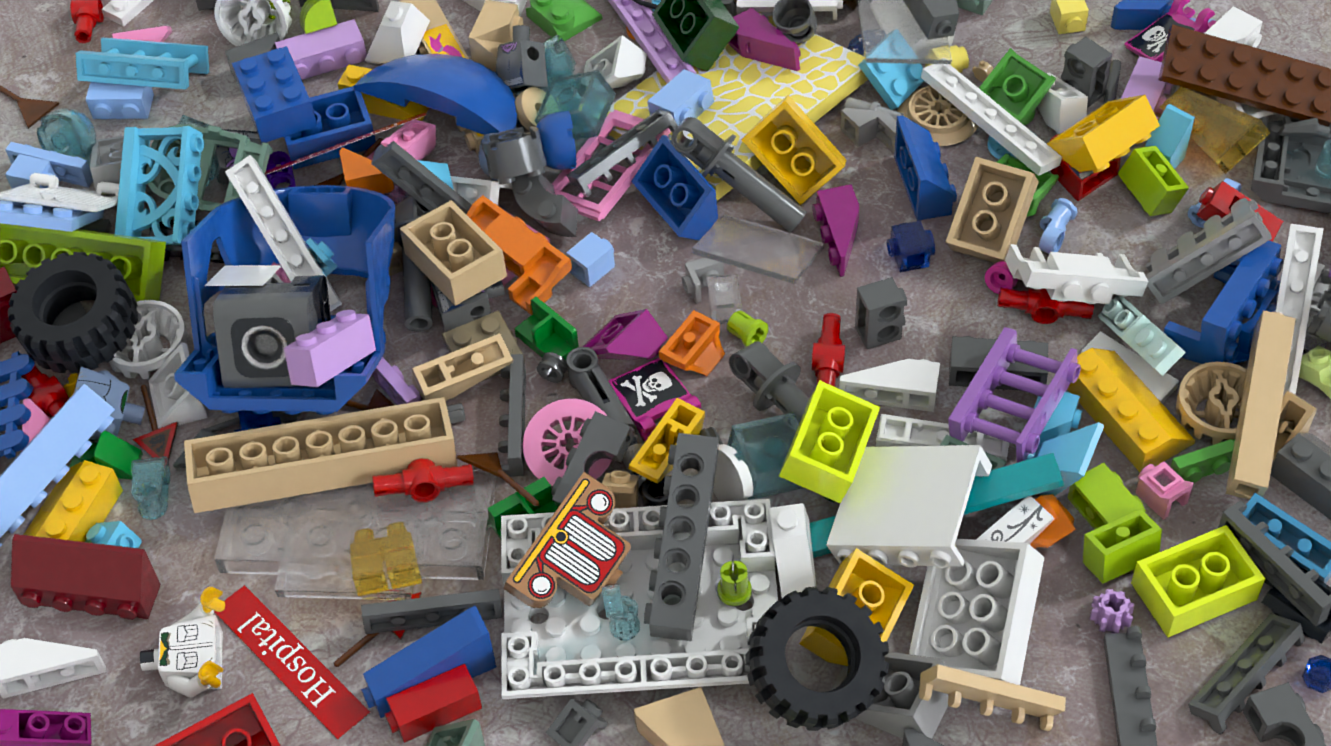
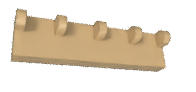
(991, 693)

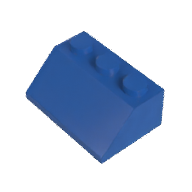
(922, 171)
(677, 191)

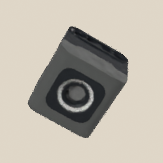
(258, 324)

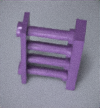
(994, 373)

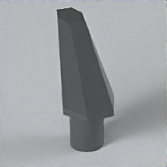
(1305, 129)

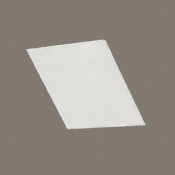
(243, 275)

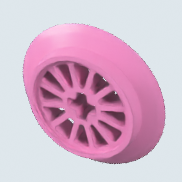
(542, 424)

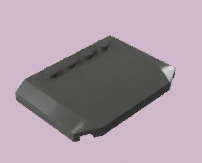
(1286, 169)

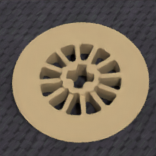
(945, 128)

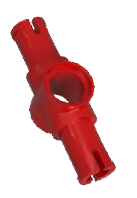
(85, 16)
(1041, 306)
(828, 351)
(47, 392)
(423, 480)

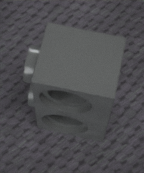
(1087, 68)
(880, 312)

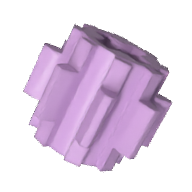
(1112, 611)

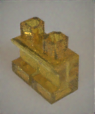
(369, 557)

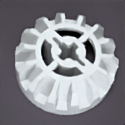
(246, 23)
(154, 320)

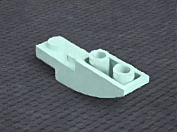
(1141, 334)

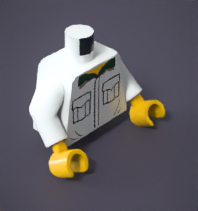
(190, 649)

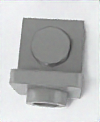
(697, 274)

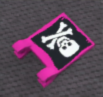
(1152, 40)
(649, 393)

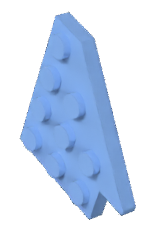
(45, 216)

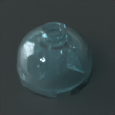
(558, 59)
(67, 133)

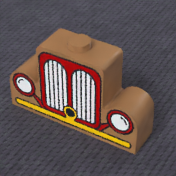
(572, 550)

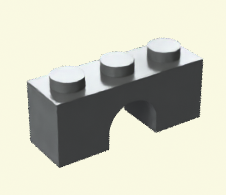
(600, 440)
(1283, 716)

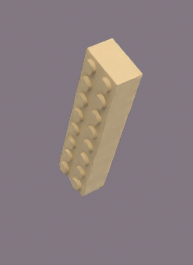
(316, 454)

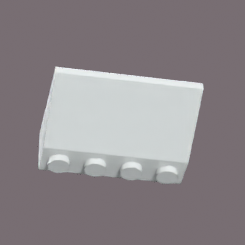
(980, 612)

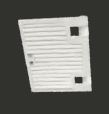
(61, 196)

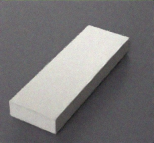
(1159, 385)

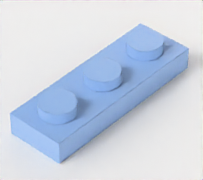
(67, 168)

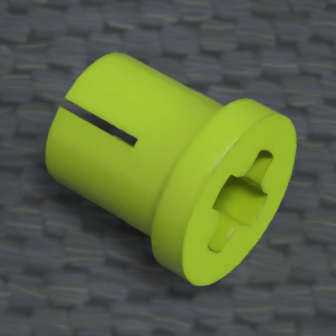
(747, 328)
(726, 589)

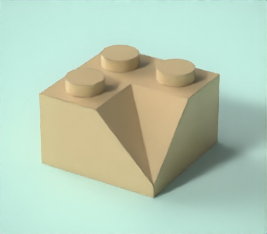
(491, 29)

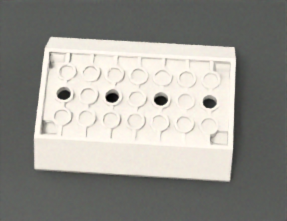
(574, 645)

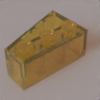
(1219, 130)

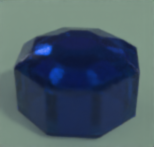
(1318, 673)

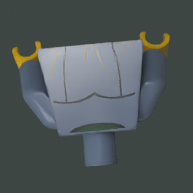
(111, 391)

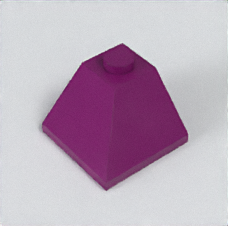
(628, 337)

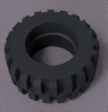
(59, 285)
(854, 631)

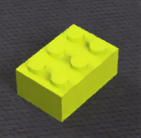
(829, 442)
(1197, 581)

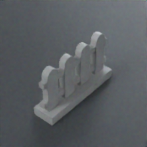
(1207, 251)

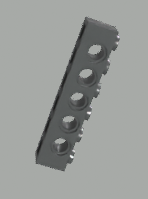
(679, 619)

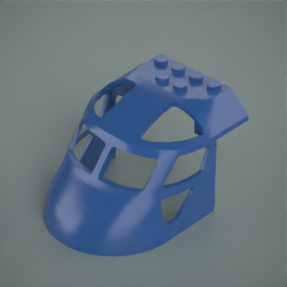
(359, 232)

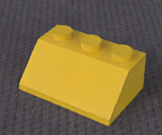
(1106, 133)
(794, 150)
(77, 503)
(873, 586)

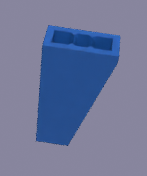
(447, 647)

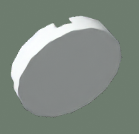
(732, 477)

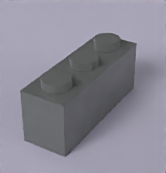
(969, 353)

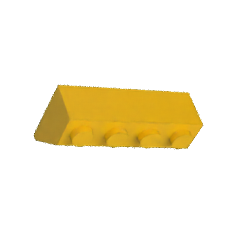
(1127, 409)

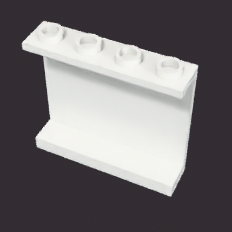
(908, 504)

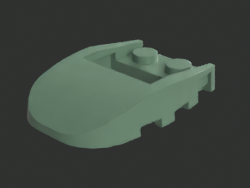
(212, 136)

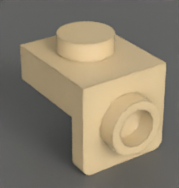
(623, 487)

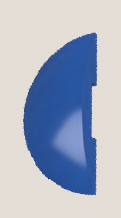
(448, 85)

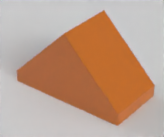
(362, 174)

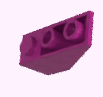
(763, 42)
(839, 220)
(44, 728)

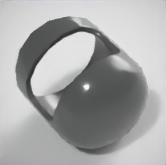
(795, 19)

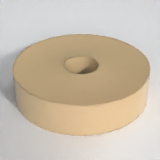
(528, 105)

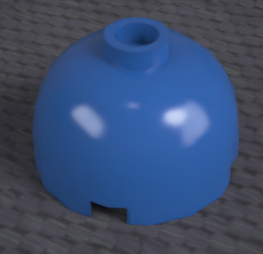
(558, 140)

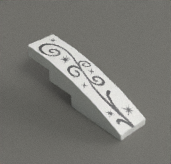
(1020, 524)

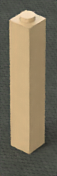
(1261, 405)

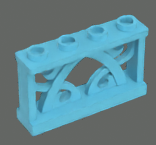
(183, 170)

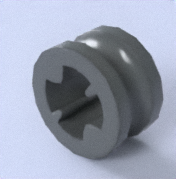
(552, 367)

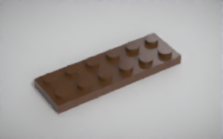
(1247, 75)

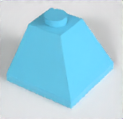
(1071, 453)

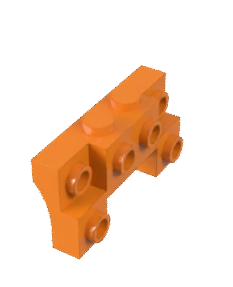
(524, 252)

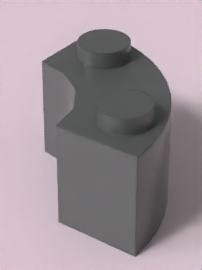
(541, 203)

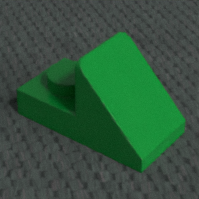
(112, 453)

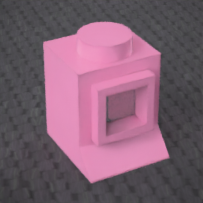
(1162, 486)

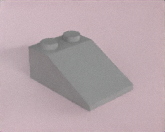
(106, 161)
(899, 701)

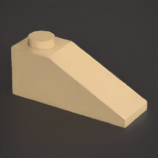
(461, 369)

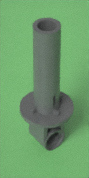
(716, 157)
(415, 283)
(769, 379)

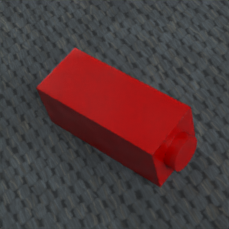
(1220, 200)
(433, 703)

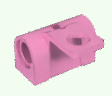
(414, 137)

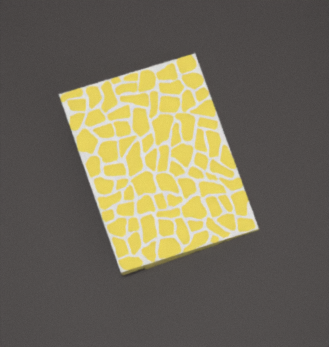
(749, 89)

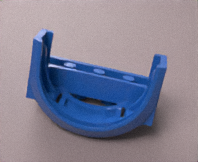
(1248, 285)

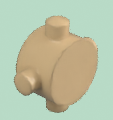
(982, 71)

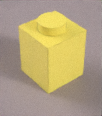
(1069, 15)

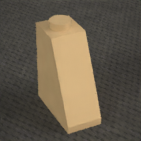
(679, 721)

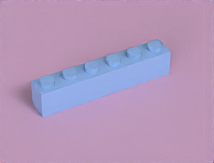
(49, 453)

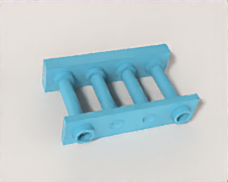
(142, 63)

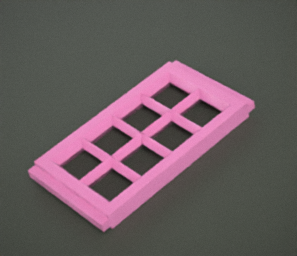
(600, 211)

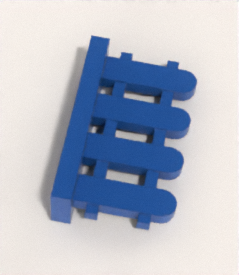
(10, 395)

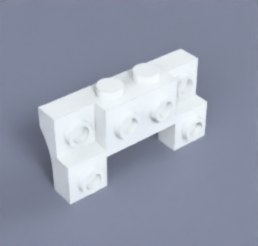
(1076, 275)

